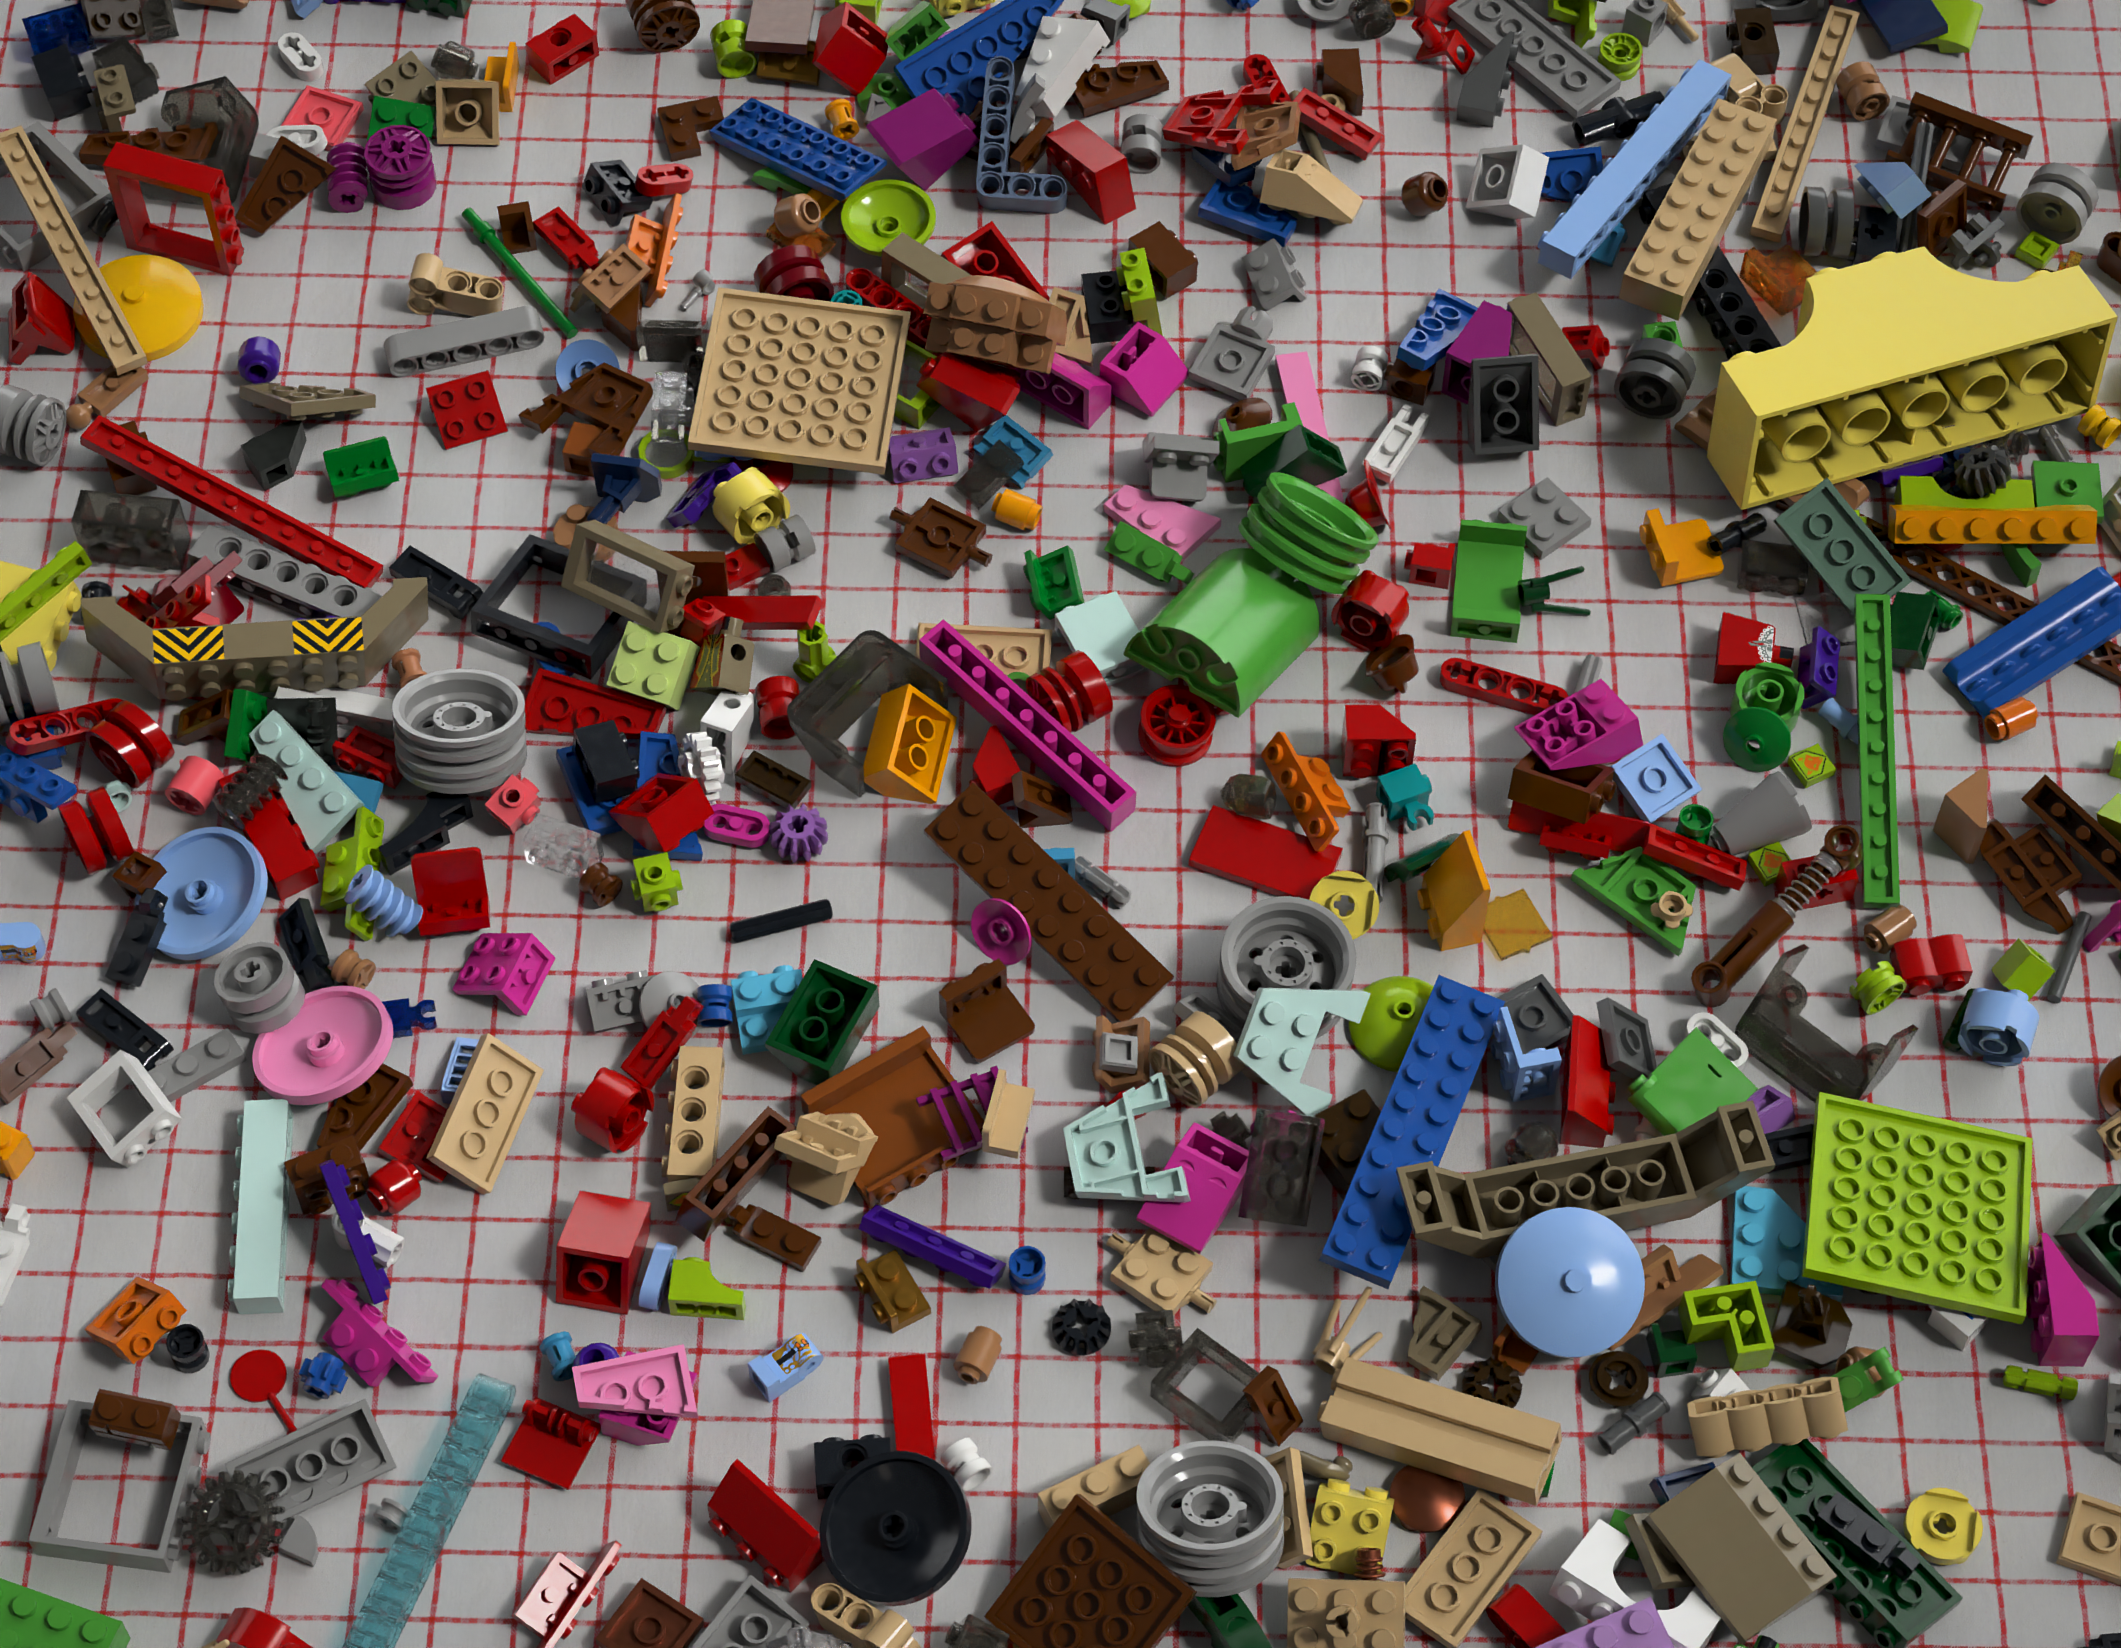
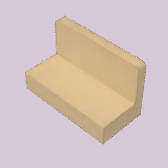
(1006, 1117)

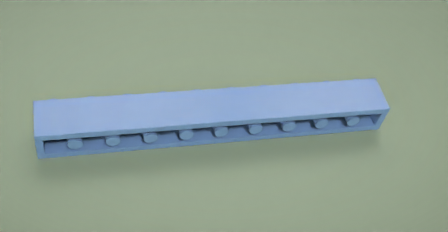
(1633, 169)

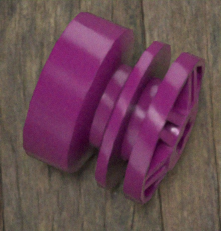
(400, 167)

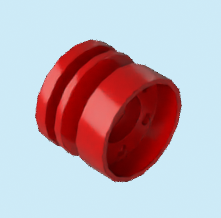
(1072, 691)

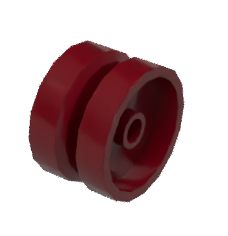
(794, 273)

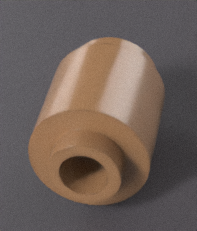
(1888, 928)
(978, 1355)

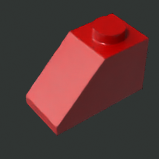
(995, 767)

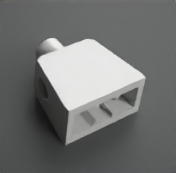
(731, 716)

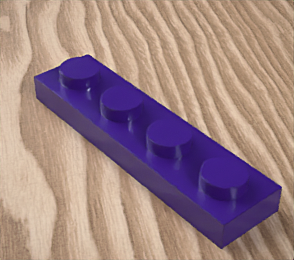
(361, 1245)
(932, 1246)

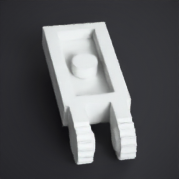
(1395, 444)

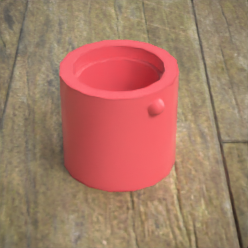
(194, 785)

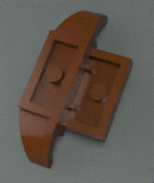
(2032, 871)

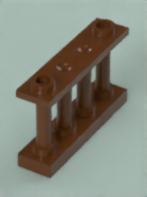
(1981, 131)

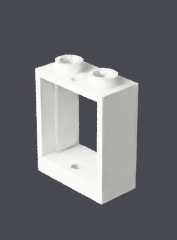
(103, 1086)

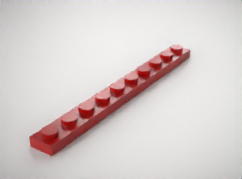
(229, 502)

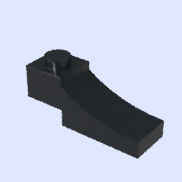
(427, 831)

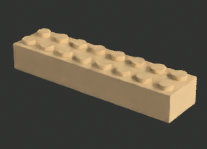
(1697, 209)

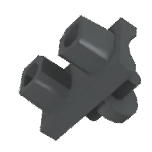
(1981, 245)

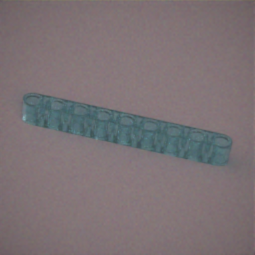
(432, 1514)

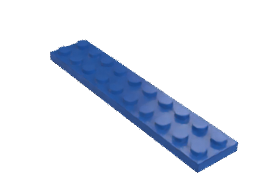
(1411, 1129)

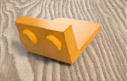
(1679, 549)

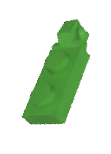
(1147, 554)

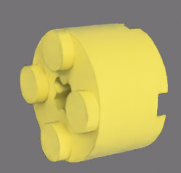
(749, 505)

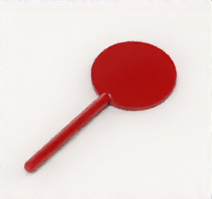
(259, 1378)

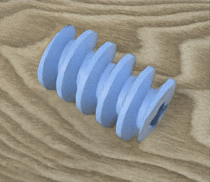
(383, 901)

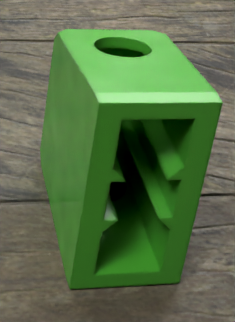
(916, 30)

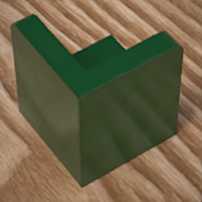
(1670, 1352)

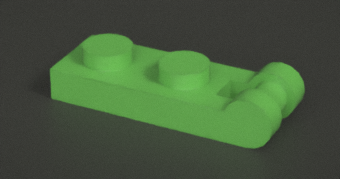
(1857, 1384)

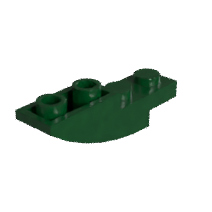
(1229, 1622)

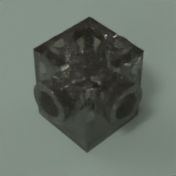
(1155, 1338)

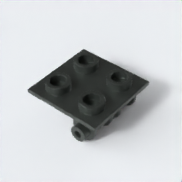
(313, 720)

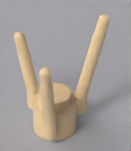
(1333, 1352)

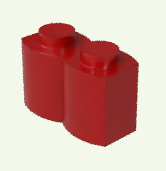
(1932, 963)

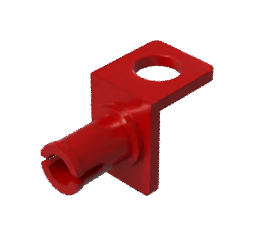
(1443, 43)

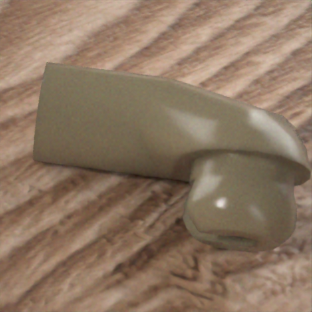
(1325, 1469)

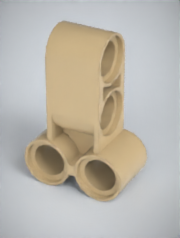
(1750, 92)
(451, 289)
(882, 1631)

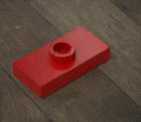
(745, 565)

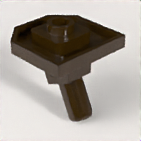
(1810, 1326)

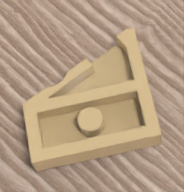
(1078, 340)

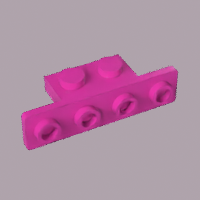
(368, 1341)

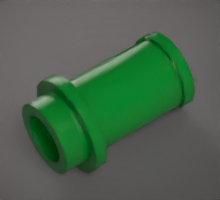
(1950, 613)

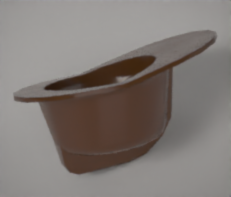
(1393, 665)

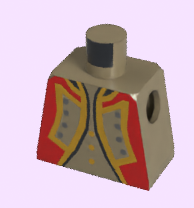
(724, 661)

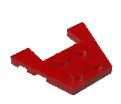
(1204, 117)

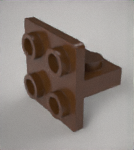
(309, 1182)

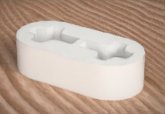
(305, 53)

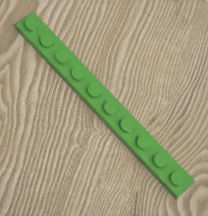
(1876, 751)

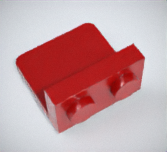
(451, 891)

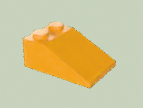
(1456, 895)

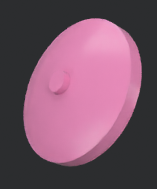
(326, 1047)

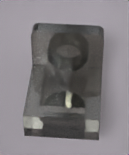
(2014, 444)

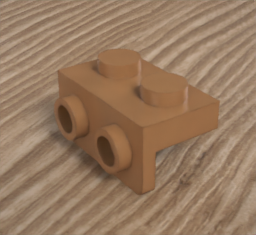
(1118, 1081)

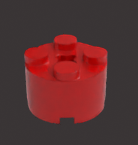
(1371, 611)
(612, 1110)

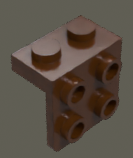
(984, 1011)

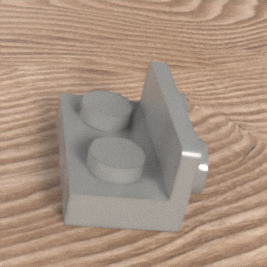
(616, 1003)

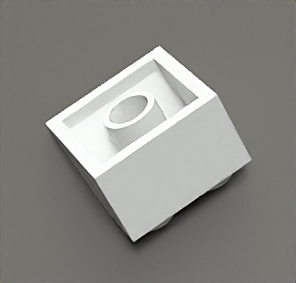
(1508, 181)

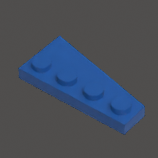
(1435, 330)
(660, 755)

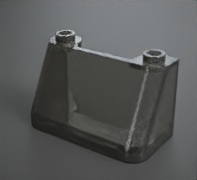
(237, 128)

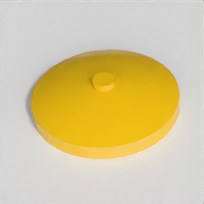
(156, 299)

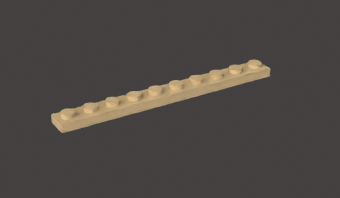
(1804, 124)
(70, 252)

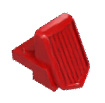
(37, 319)

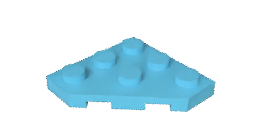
(1770, 1244)

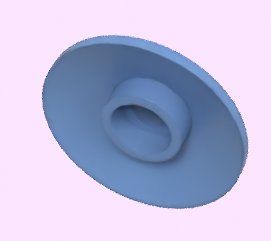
(580, 356)

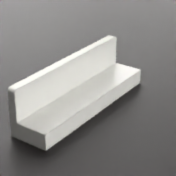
(352, 708)

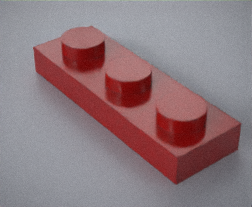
(1337, 124)
(1694, 857)

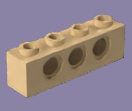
(693, 1067)

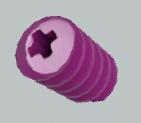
(348, 183)

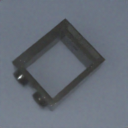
(1176, 1370)

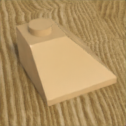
(467, 112)

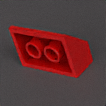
(1586, 1087)
(764, 1528)

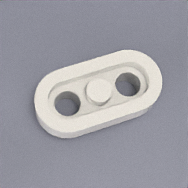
(307, 136)
(1720, 1036)

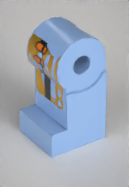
(21, 942)
(784, 1366)

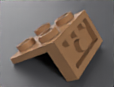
(611, 281)

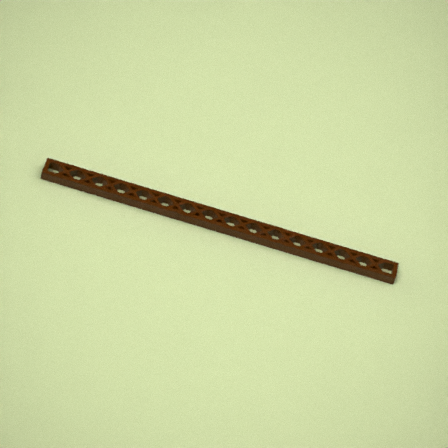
(1984, 604)

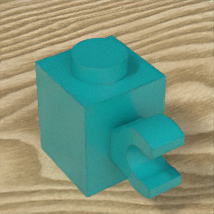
(1406, 794)

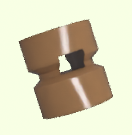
(1862, 91)

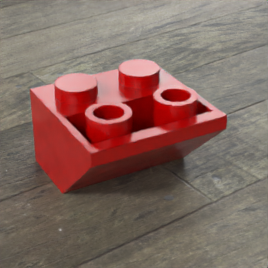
(849, 48)
(1374, 742)

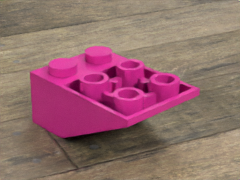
(1583, 729)
(1214, 1181)
(2060, 1308)

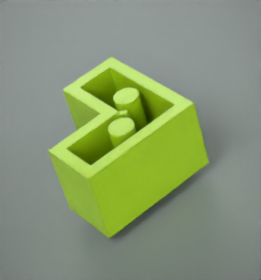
(1732, 1315)

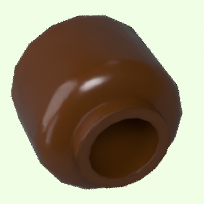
(1424, 193)

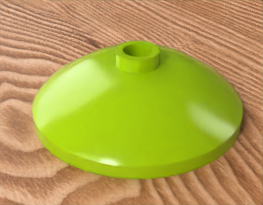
(885, 210)
(1384, 1032)

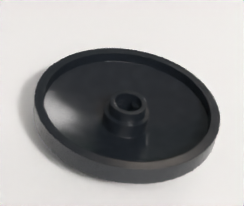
(895, 1528)

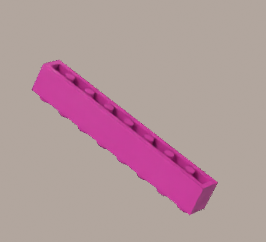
(1028, 725)

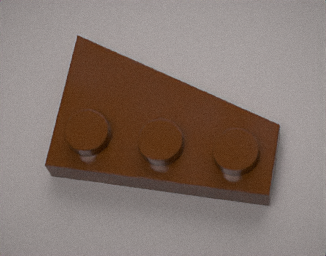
(365, 1107)

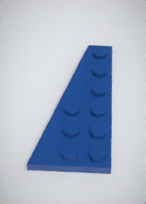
(960, 59)

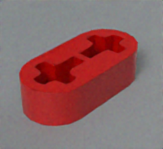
(664, 179)

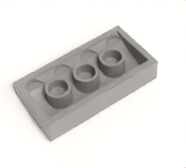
(318, 1461)
(750, 1619)

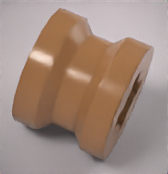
(353, 970)

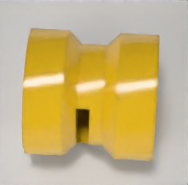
(2100, 426)

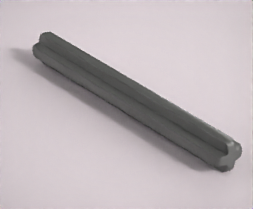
(1919, 165)

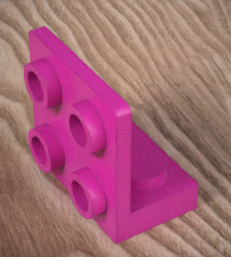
(507, 967)

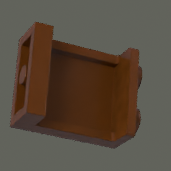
(1022, 154)

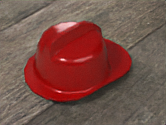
(1366, 499)

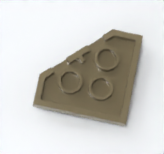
(306, 400)

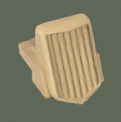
(826, 1154)

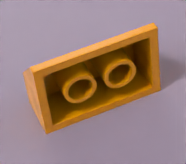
(908, 746)

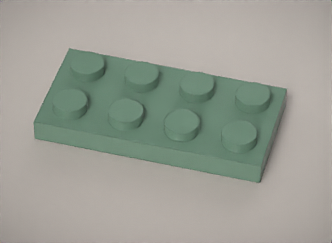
(1840, 546)

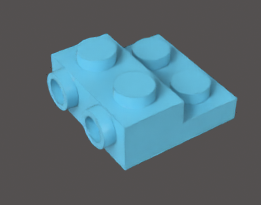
(760, 1003)

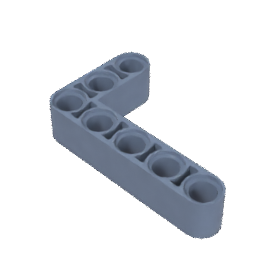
(998, 147)

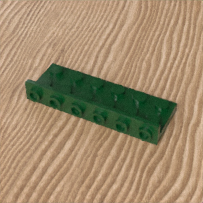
(1878, 1599)

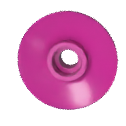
(999, 933)

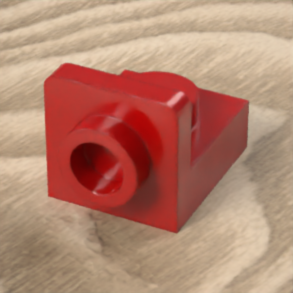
(1588, 343)
(701, 620)

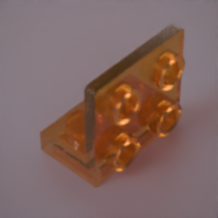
(1777, 277)

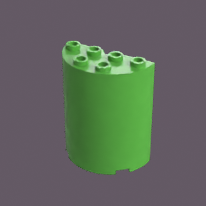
(1230, 630)

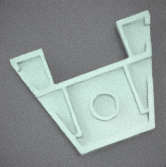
(1282, 1034)
(1108, 1154)

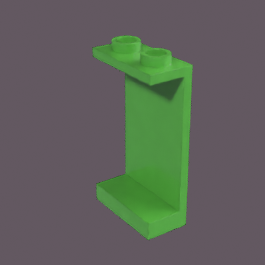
(1487, 581)

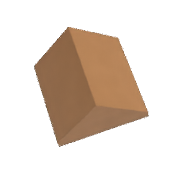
(1964, 816)

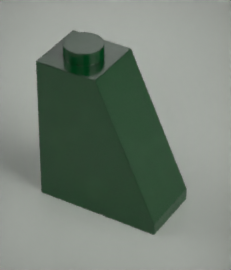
(1296, 454)

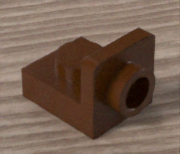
(138, 874)

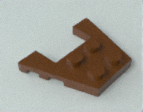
(600, 397)

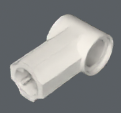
(386, 1242)

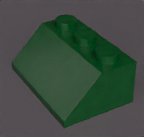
(823, 1022)

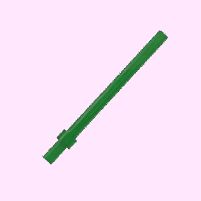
(487, 235)

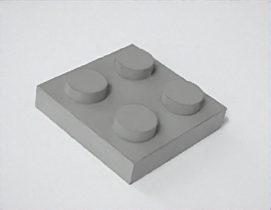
(1549, 517)

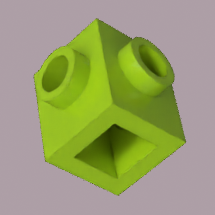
(656, 882)

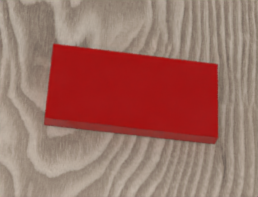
(1261, 855)

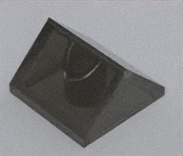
(670, 339)

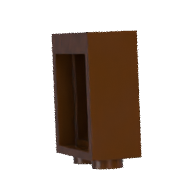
(1567, 792)

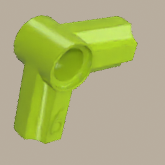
(813, 652)

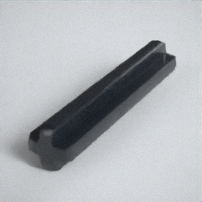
(781, 920)

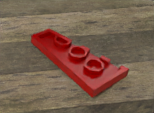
(564, 703)

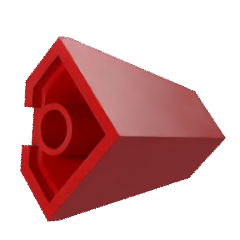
(970, 388)

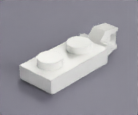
(13, 1246)

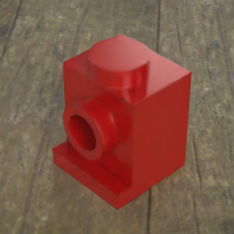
(1430, 564)

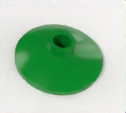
(1766, 729)

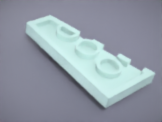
(313, 790)

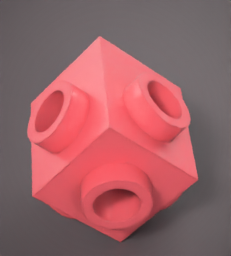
(515, 814)

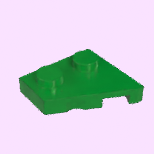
(246, 713)

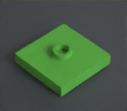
(2067, 485)

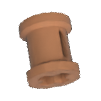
(410, 666)

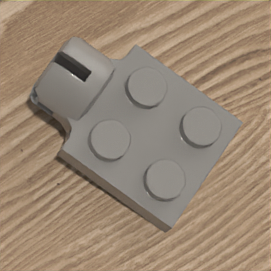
(1235, 355)

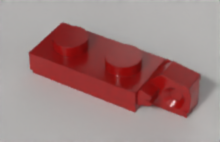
(567, 239)
(662, 1042)

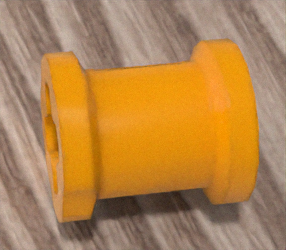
(841, 118)

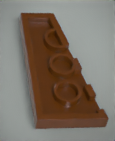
(182, 144)

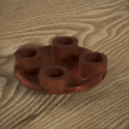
(1426, 1499)

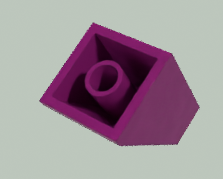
(925, 136)
(1482, 337)

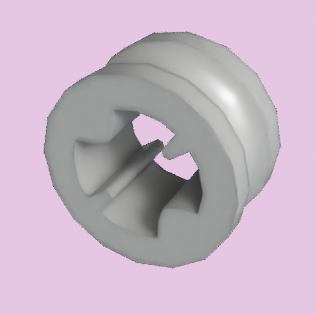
(391, 1515)

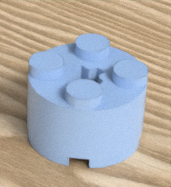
(1999, 1026)

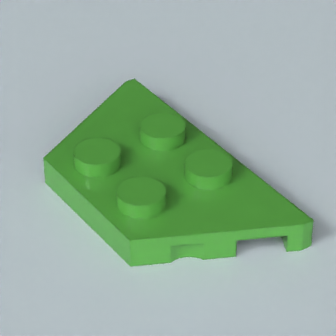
(1631, 886)

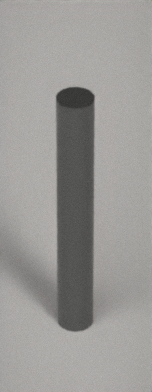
(2069, 957)

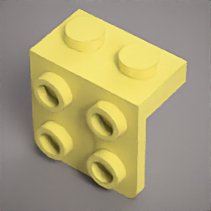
(1348, 1521)

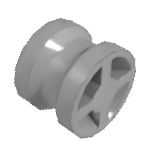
(51, 1009)

